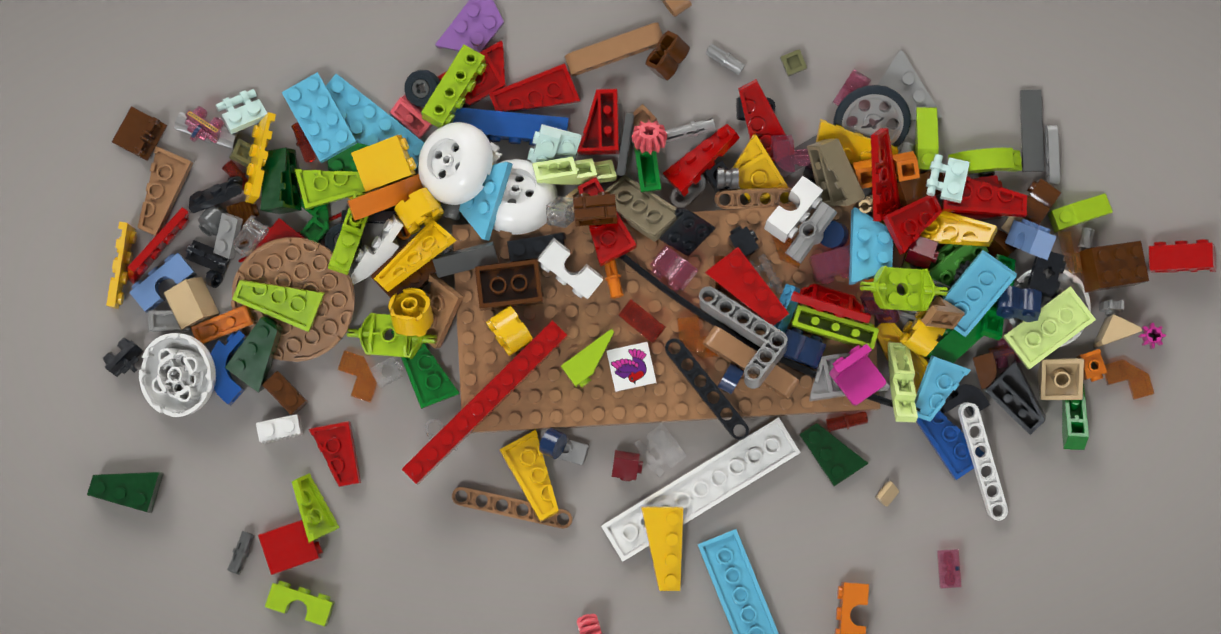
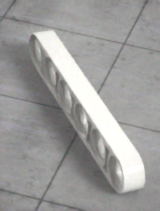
(980, 462)

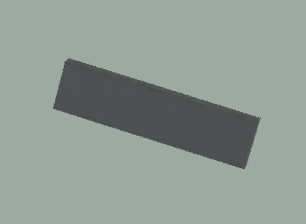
(1031, 131)

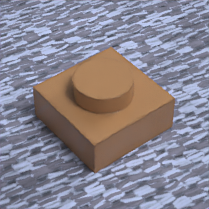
(643, 114)

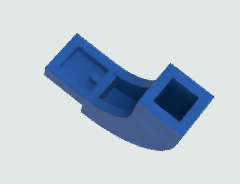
(225, 386)

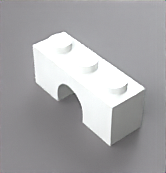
(784, 223)
(583, 282)

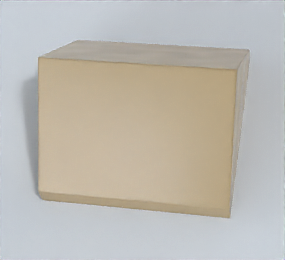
(191, 302)
(1114, 329)
(1061, 379)

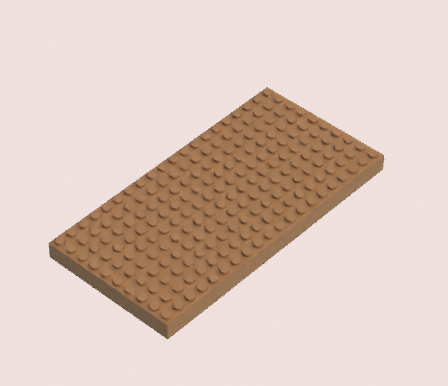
(550, 398)

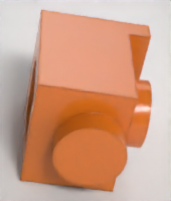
(1093, 356)

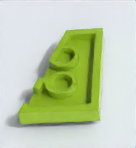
(327, 186)
(313, 509)

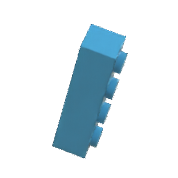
(789, 305)

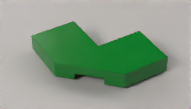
(318, 225)

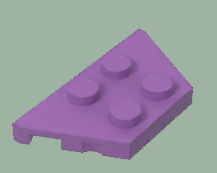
(472, 26)

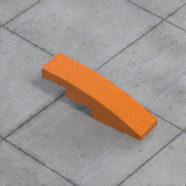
(384, 197)

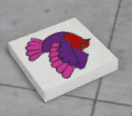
(631, 366)

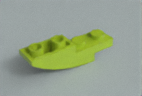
(347, 242)

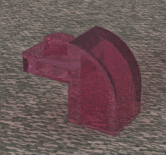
(854, 81)
(785, 155)
(871, 307)

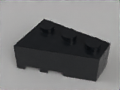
(1017, 398)

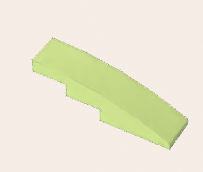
(571, 172)
(901, 382)

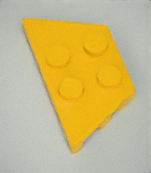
(759, 171)

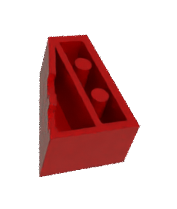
(602, 126)
(1182, 257)

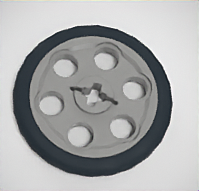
(875, 95)

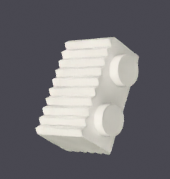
(279, 428)

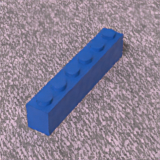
(508, 125)

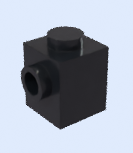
(744, 239)

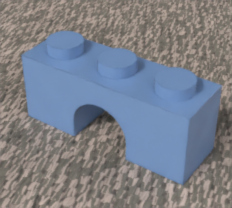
(1031, 238)
(147, 292)

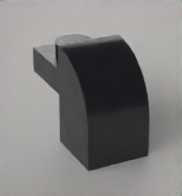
(966, 393)

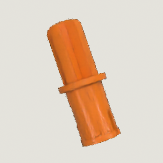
(613, 280)

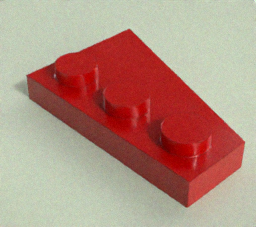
(911, 220)
(338, 448)

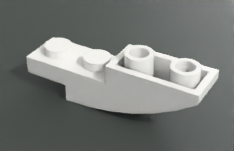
(383, 247)

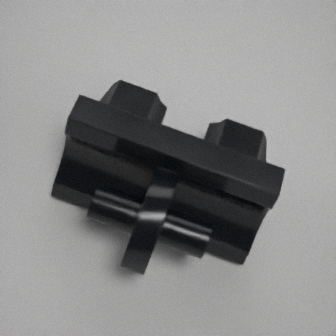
(124, 359)

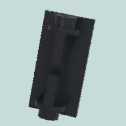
(204, 256)

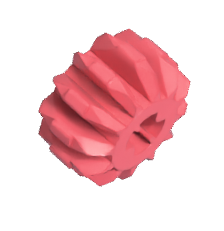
(649, 137)
(589, 624)

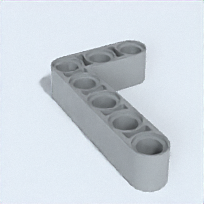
(747, 330)

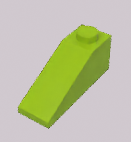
(926, 136)
(1079, 212)
(584, 364)

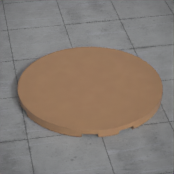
(304, 266)

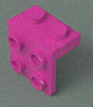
(857, 375)

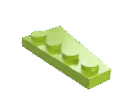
(286, 304)

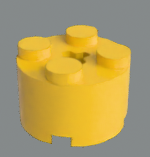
(418, 210)
(411, 312)
(509, 330)
(920, 338)

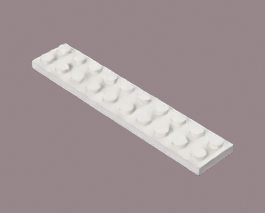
(706, 484)

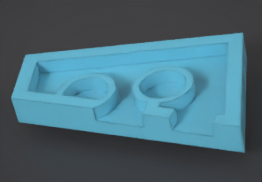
(936, 385)

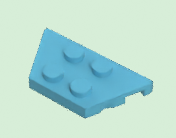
(483, 208)
(869, 247)

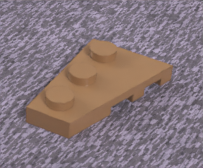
(444, 305)

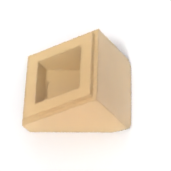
(887, 493)

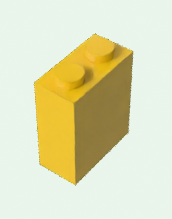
(384, 162)

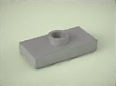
(163, 321)
(574, 452)

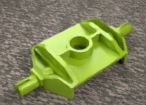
(917, 285)
(374, 342)

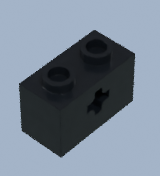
(1037, 279)

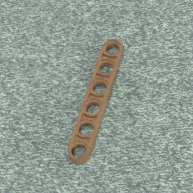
(754, 194)
(511, 510)

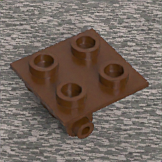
(139, 133)

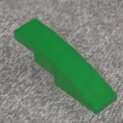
(991, 323)

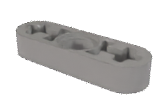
(1052, 154)

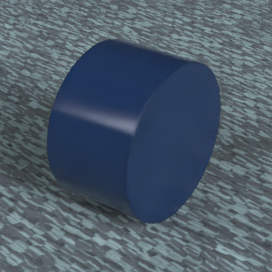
(835, 235)
(730, 378)
(553, 443)

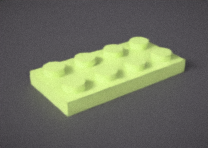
(1057, 324)

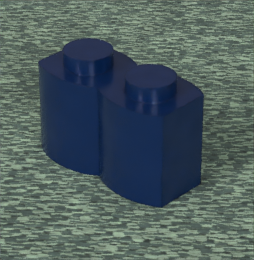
(1019, 304)
(804, 349)

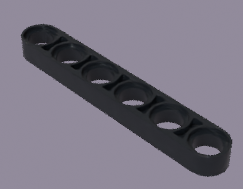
(705, 390)

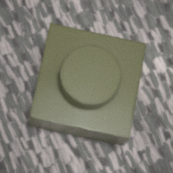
(793, 62)
(240, 152)

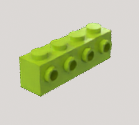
(454, 87)
(833, 327)

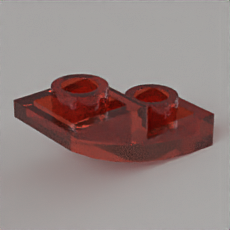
(642, 321)

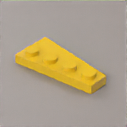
(854, 144)
(259, 156)
(960, 230)

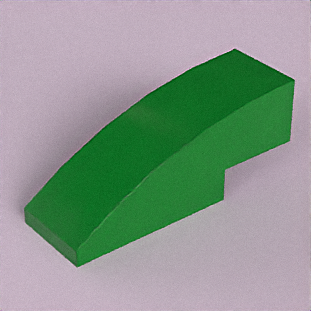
(647, 170)

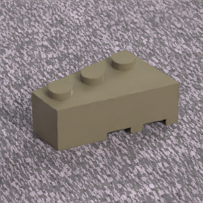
(834, 173)

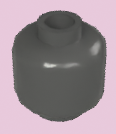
(210, 220)

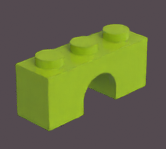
(318, 607)

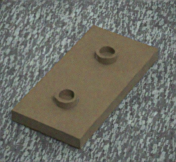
(642, 210)

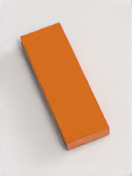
(223, 324)

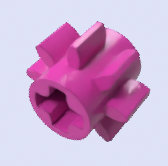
(1155, 331)

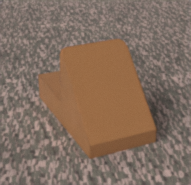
(942, 314)

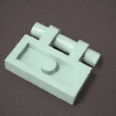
(244, 116)
(954, 179)

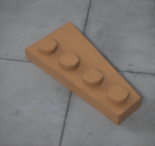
(164, 186)

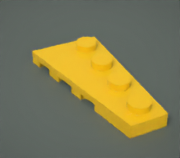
(415, 254)
(120, 264)
(891, 333)
(531, 474)
(664, 535)

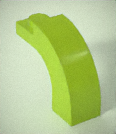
(990, 159)

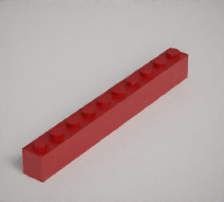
(484, 403)

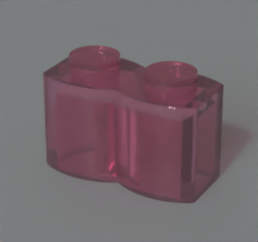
(831, 264)
(673, 268)

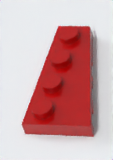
(538, 91)
(759, 115)
(694, 163)
(884, 179)
(988, 200)
(608, 239)
(157, 245)
(747, 286)

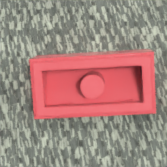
(410, 117)

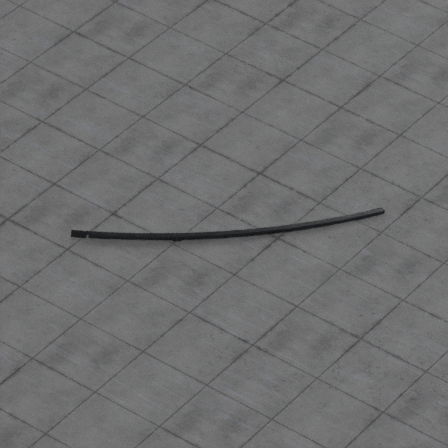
(800, 368)

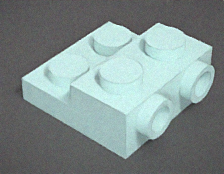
(553, 144)

